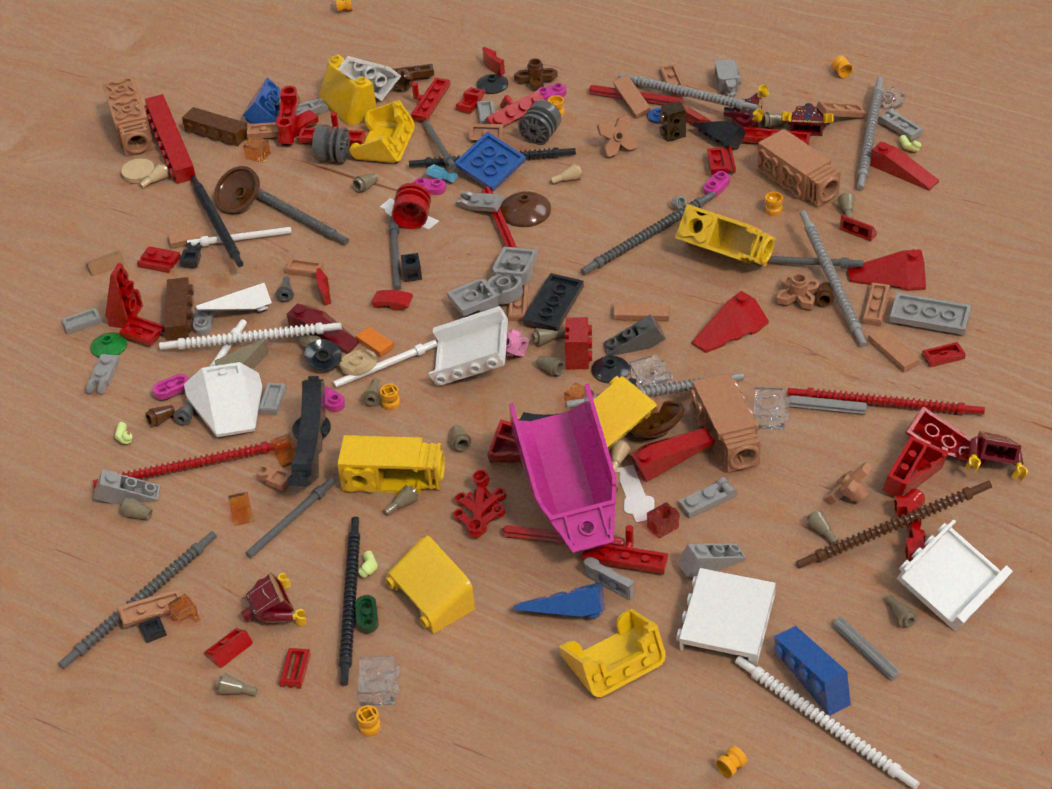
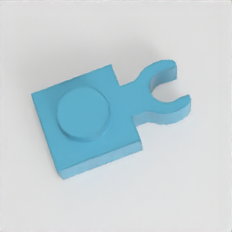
(438, 172)

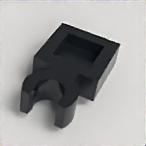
(191, 257)

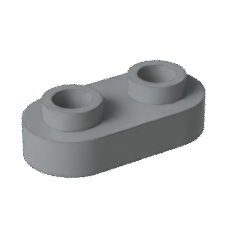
(203, 322)

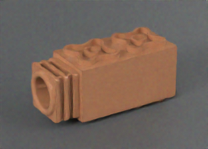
(128, 115)
(798, 168)
(723, 412)

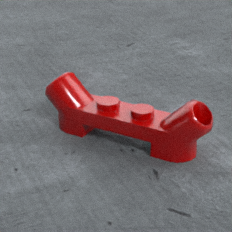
(287, 115)
(903, 504)

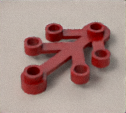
(478, 526)

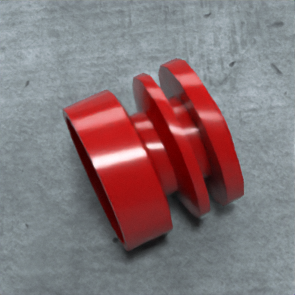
(411, 206)

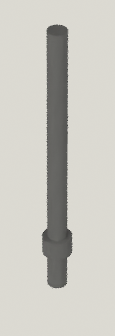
(447, 158)
(394, 231)
(843, 262)
(318, 493)

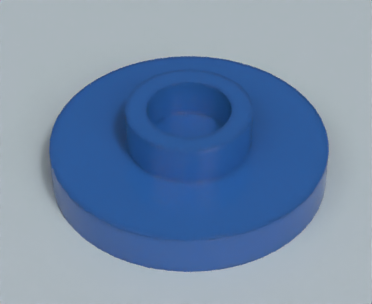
(653, 115)

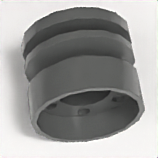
(539, 122)
(331, 143)

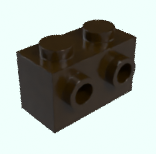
(673, 121)

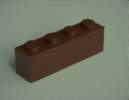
(215, 126)
(178, 308)

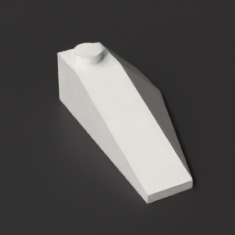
(381, 76)
(247, 299)

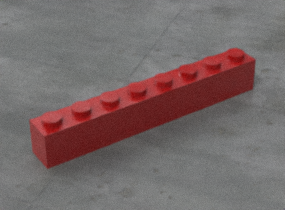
(169, 139)

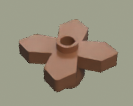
(616, 136)
(798, 289)
(851, 485)

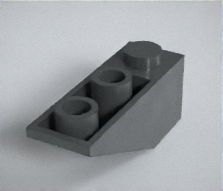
(637, 337)

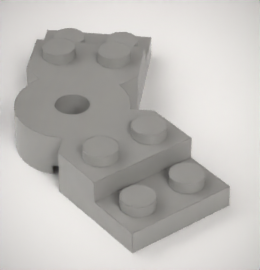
(510, 273)

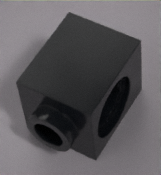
(411, 267)

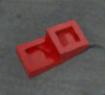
(492, 61)
(470, 99)
(304, 120)
(323, 287)
(395, 298)

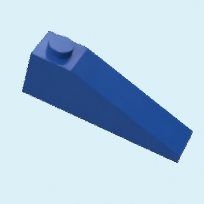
(264, 105)
(579, 602)

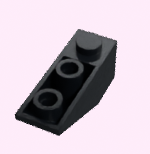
(727, 132)

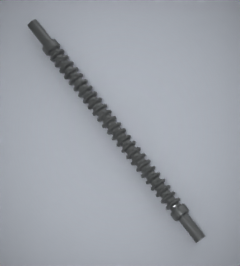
(300, 216)
(599, 261)
(195, 550)

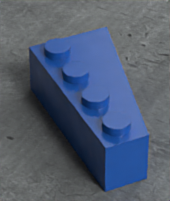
(814, 669)

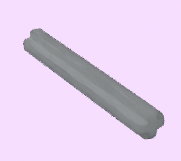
(827, 404)
(866, 648)

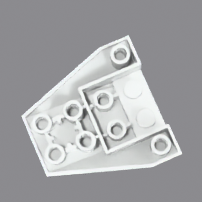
(226, 397)

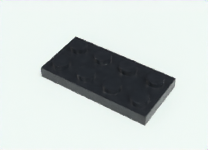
(553, 302)

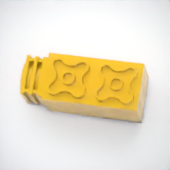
(725, 236)
(389, 464)

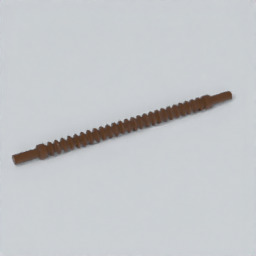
(966, 494)

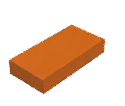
(374, 341)

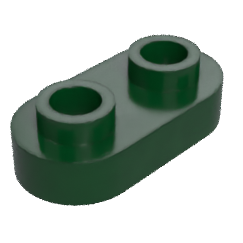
(366, 614)

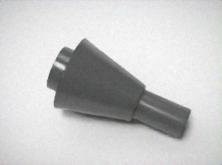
(285, 291)
(184, 414)

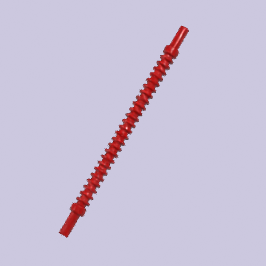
(960, 408)
(264, 447)

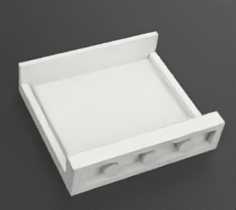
(470, 346)
(951, 576)
(727, 614)

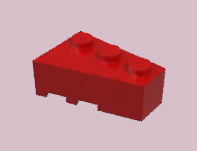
(913, 467)

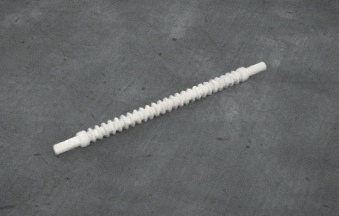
(318, 328)
(894, 769)

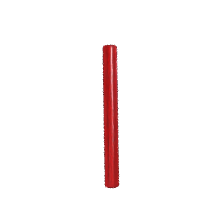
(649, 97)
(501, 224)
(542, 534)

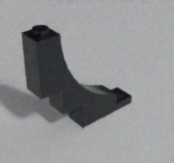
(306, 459)

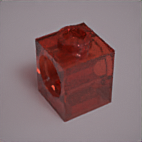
(663, 520)

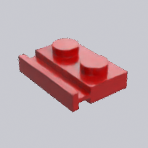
(721, 160)
(158, 259)
(142, 331)

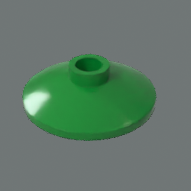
(109, 344)

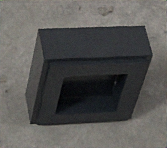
(153, 629)

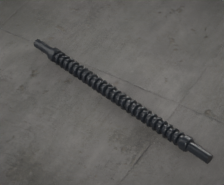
(555, 152)
(216, 221)
(350, 593)

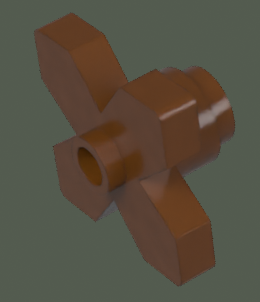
(535, 74)

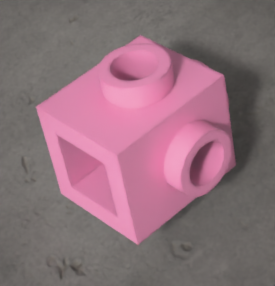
(516, 343)

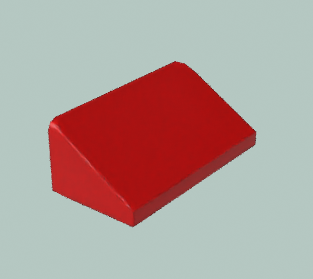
(694, 117)
(857, 228)
(229, 647)

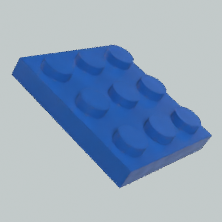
(490, 161)

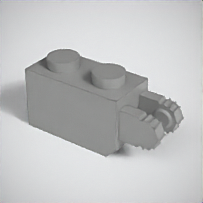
(727, 77)

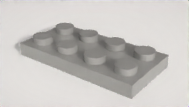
(930, 313)

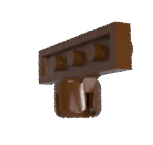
(409, 73)

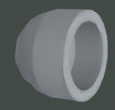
(678, 202)

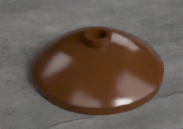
(237, 189)
(525, 209)
(661, 422)

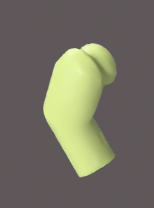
(914, 147)
(121, 434)
(369, 566)

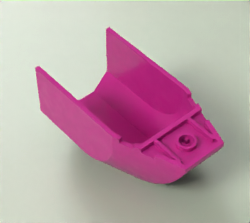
(570, 473)

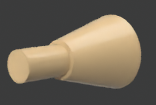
(158, 173)
(571, 173)
(618, 453)

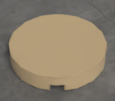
(137, 170)
(358, 362)

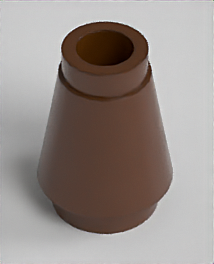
(824, 295)
(158, 415)

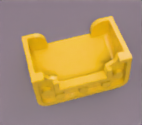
(344, 96)
(388, 135)
(621, 409)
(432, 585)
(620, 657)

